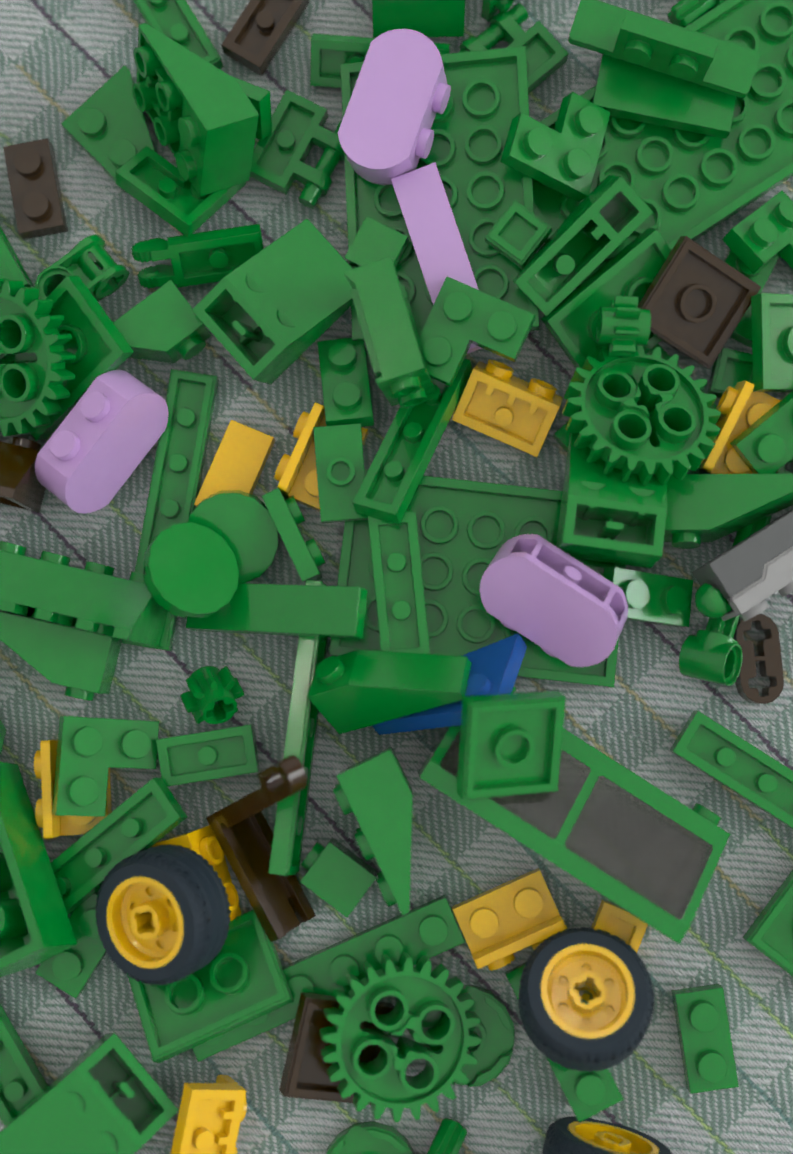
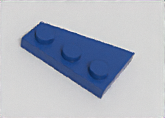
(491, 673)

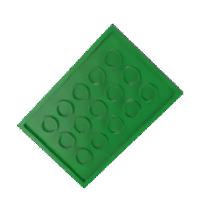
(467, 149)
(458, 536)

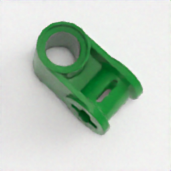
(81, 263)

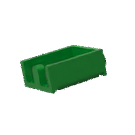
(390, 333)

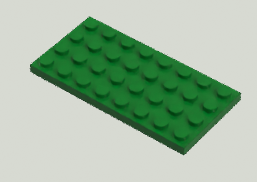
(695, 177)

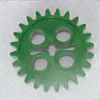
(30, 387)
(641, 415)
(384, 1078)

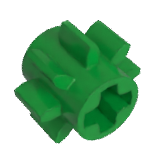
(623, 326)
(212, 695)

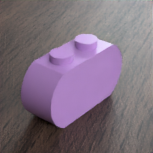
(394, 106)
(101, 441)
(554, 600)

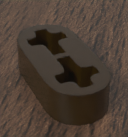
(769, 660)

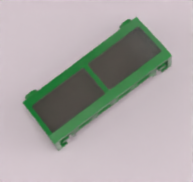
(604, 831)

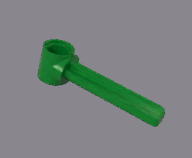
(713, 652)

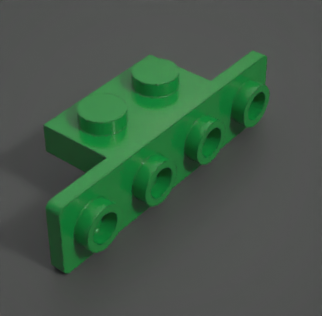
(664, 47)

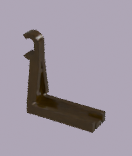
(248, 847)

